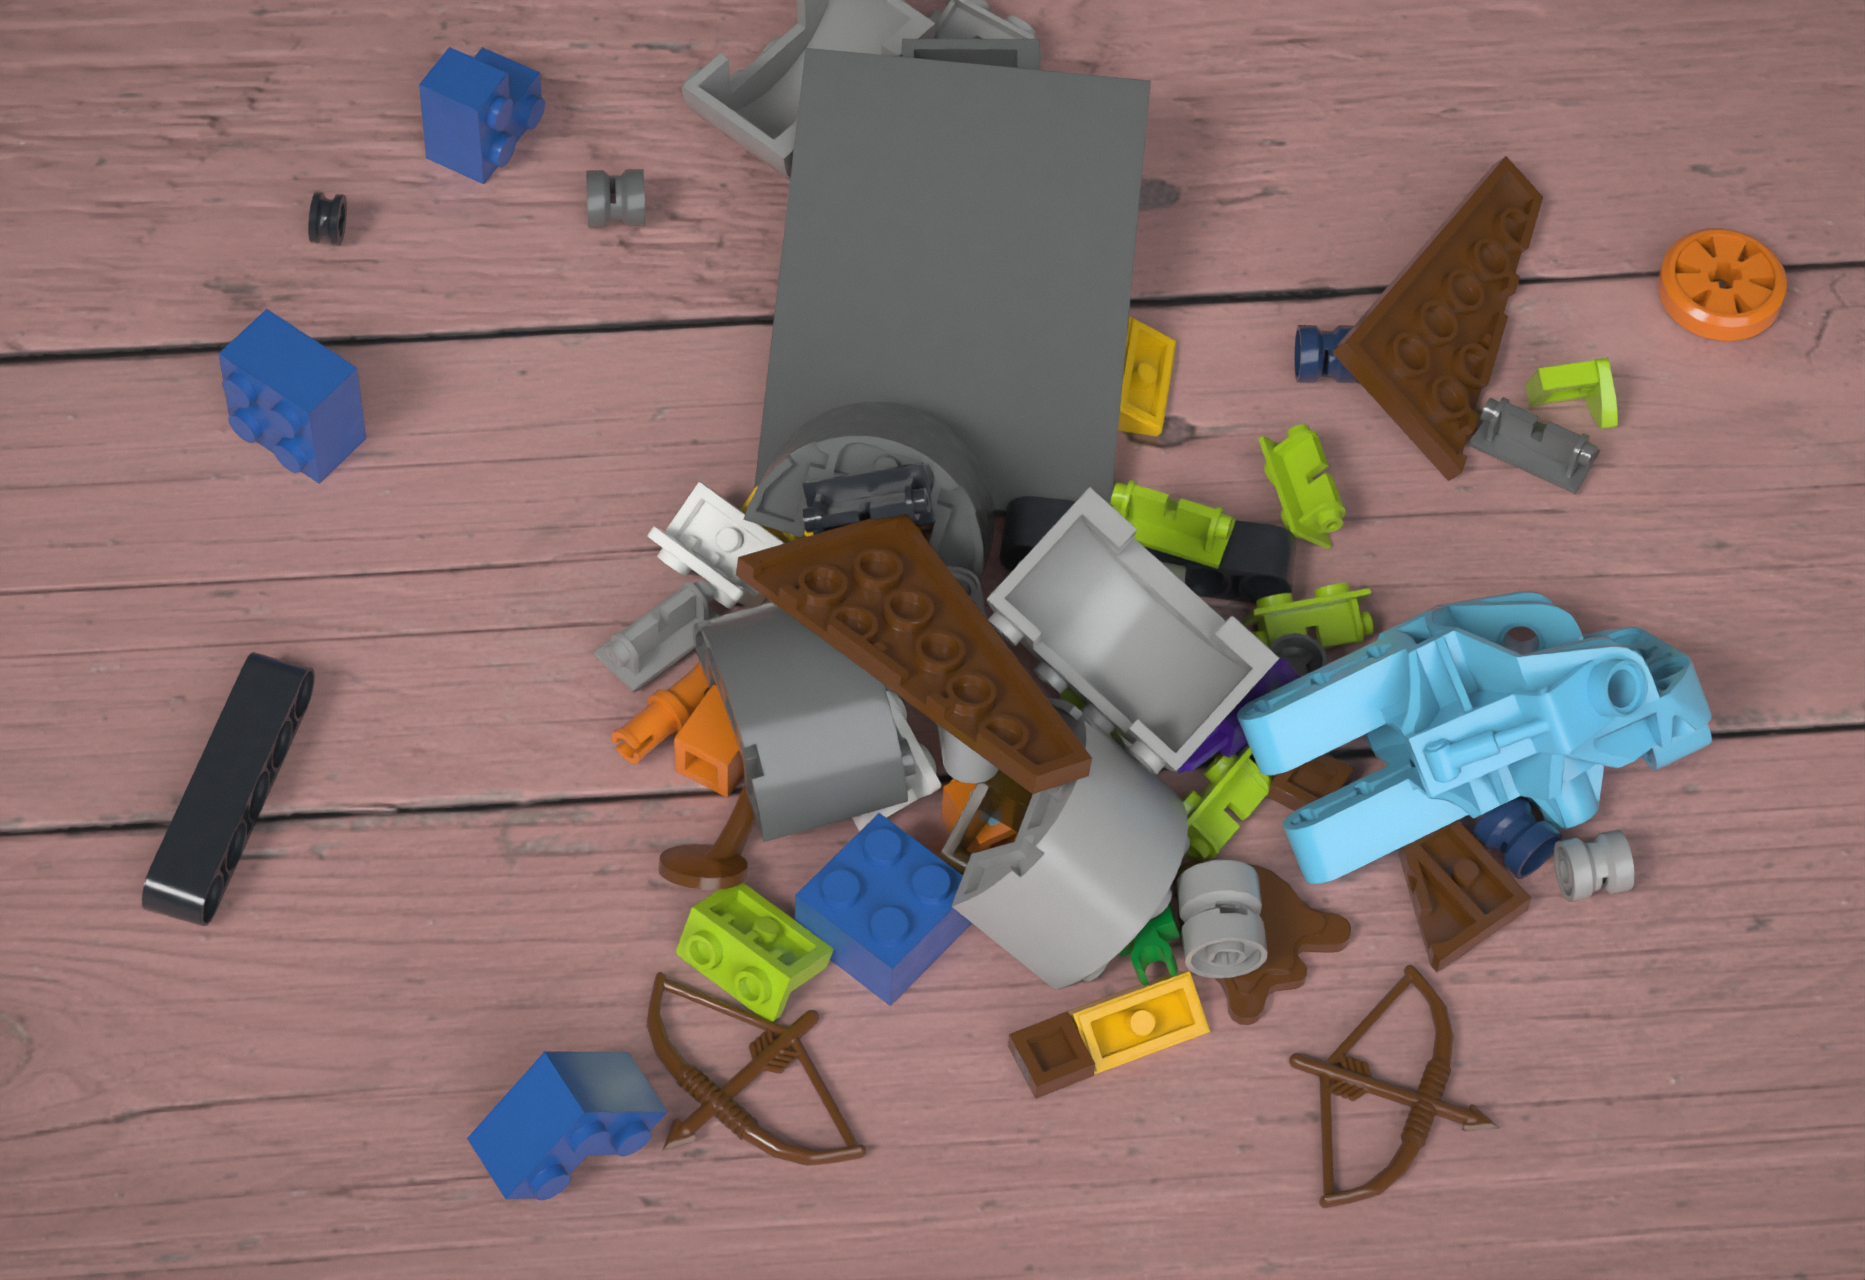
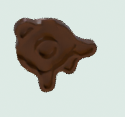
(1289, 930)

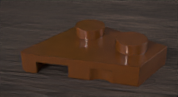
(1458, 892)

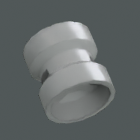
(1592, 866)

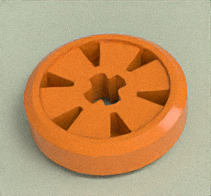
(1714, 312)

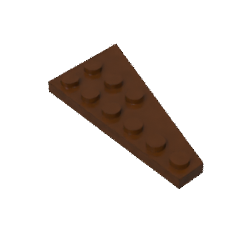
(1442, 319)
(912, 626)

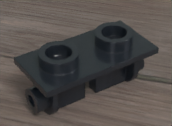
(868, 495)

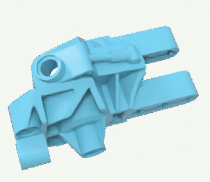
(1474, 724)

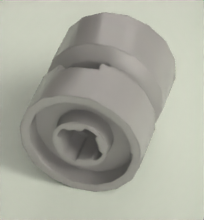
(1221, 919)

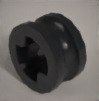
(327, 218)

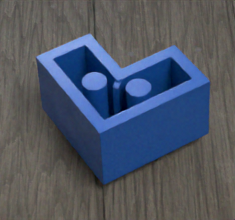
(478, 110)
(562, 1113)

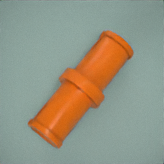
(662, 717)

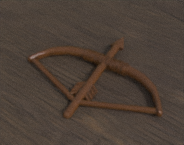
(767, 1055)
(1355, 1080)

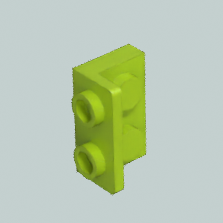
(751, 949)

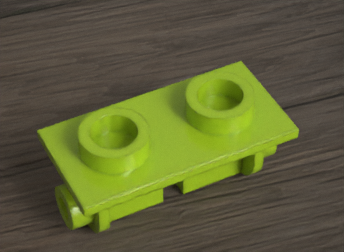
(1308, 506)
(1172, 525)
(1331, 613)
(1232, 784)

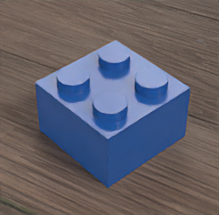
(292, 396)
(883, 908)

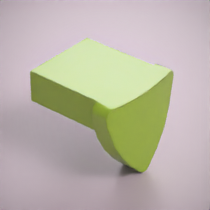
(1577, 381)

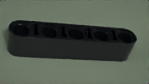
(1254, 564)
(228, 789)

